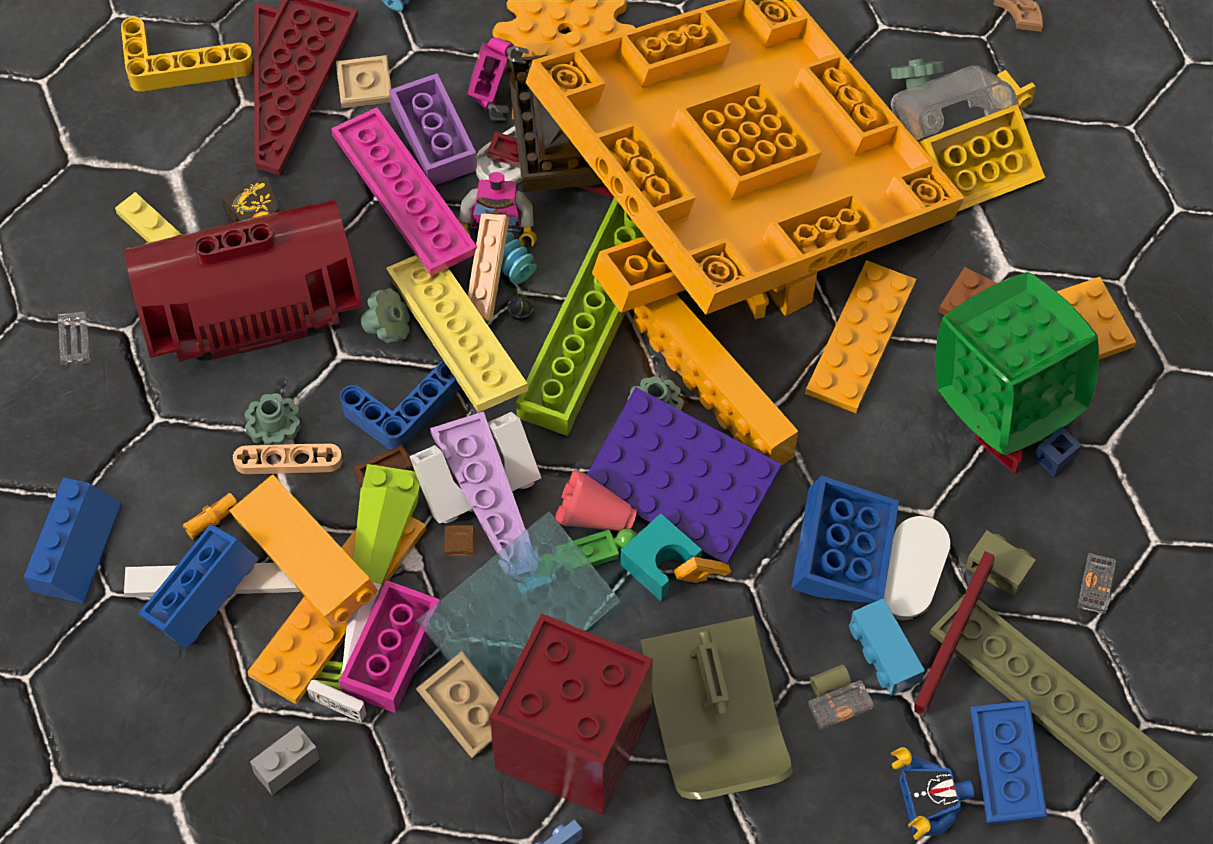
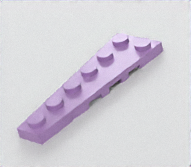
(480, 473)

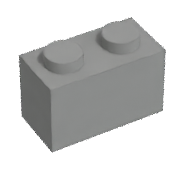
(284, 760)

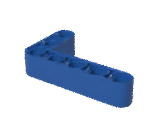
(398, 419)

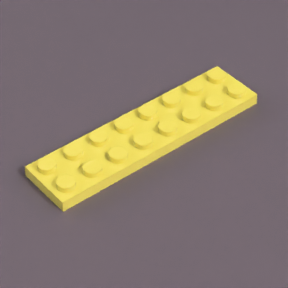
(458, 333)

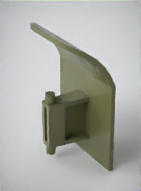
(716, 710)

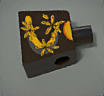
(250, 201)

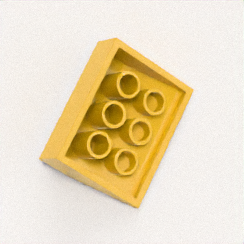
(986, 156)

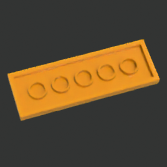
(860, 337)

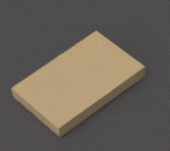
(462, 702)

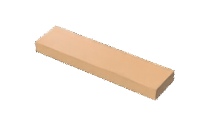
(488, 263)

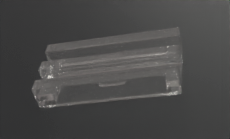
(75, 356)

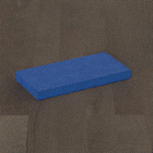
(1008, 762)

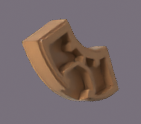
(1025, 12)

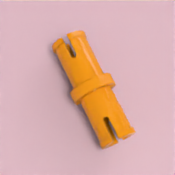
(210, 515)

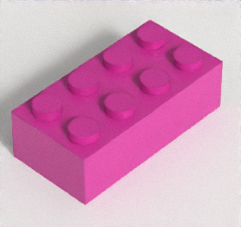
(388, 648)

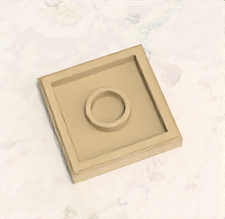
(364, 81)

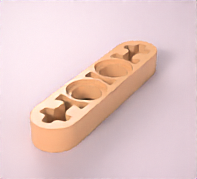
(287, 462)

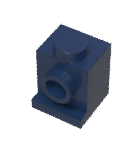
(1057, 451)

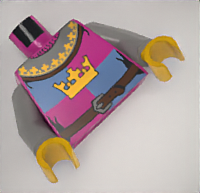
(498, 198)

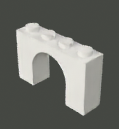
(446, 497)

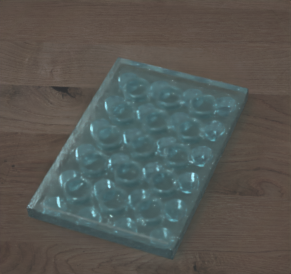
(501, 601)

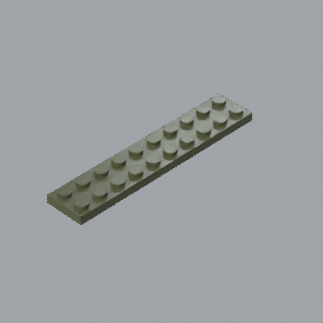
(1070, 710)

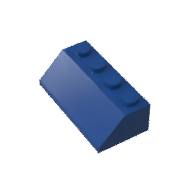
(72, 541)
(199, 586)

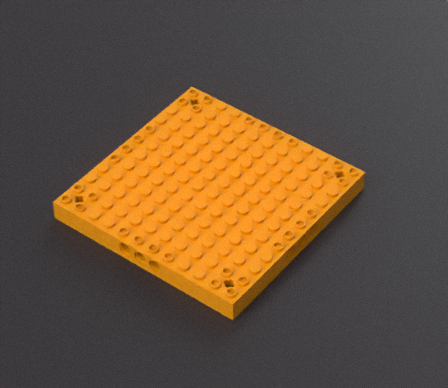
(743, 146)

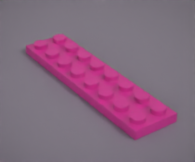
(404, 191)

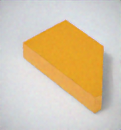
(698, 569)

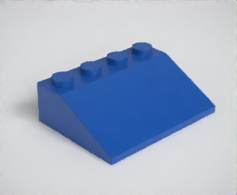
(845, 542)

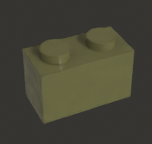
(1010, 566)

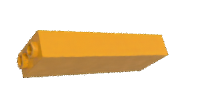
(304, 551)

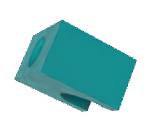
(653, 546)

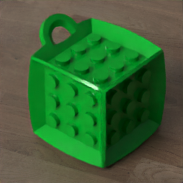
(1016, 362)

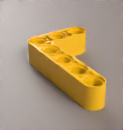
(179, 67)

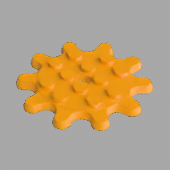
(540, 23)

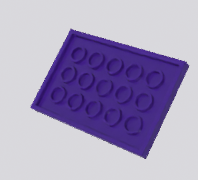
(685, 472)

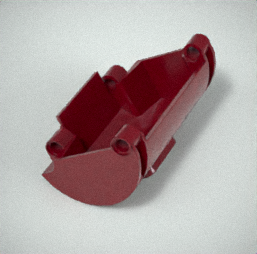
(244, 283)

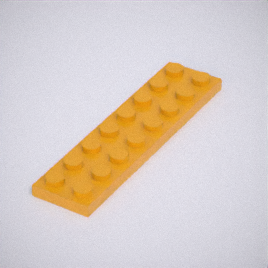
(308, 640)

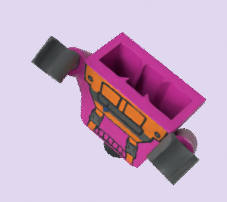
(488, 73)

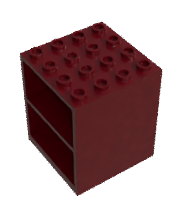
(572, 713)

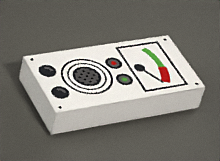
(336, 700)

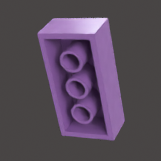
(433, 129)

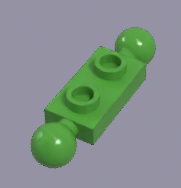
(603, 547)

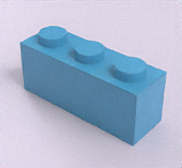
(886, 647)

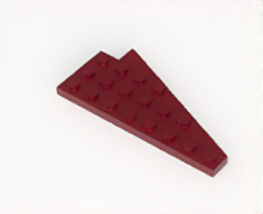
(291, 65)

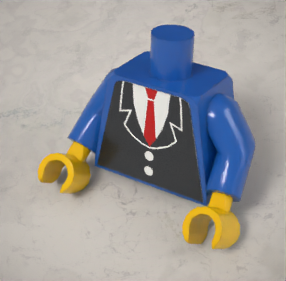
(929, 794)

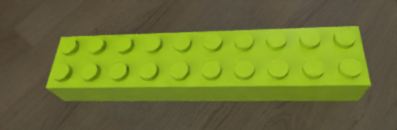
(577, 338)

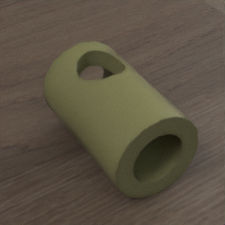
(830, 680)

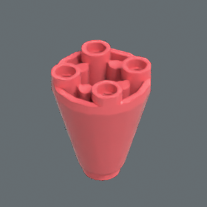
(593, 506)

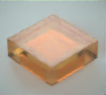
(459, 540)

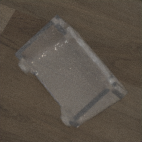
(921, 105)

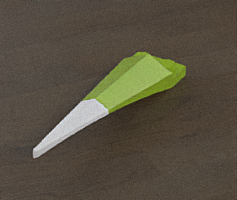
(383, 515)

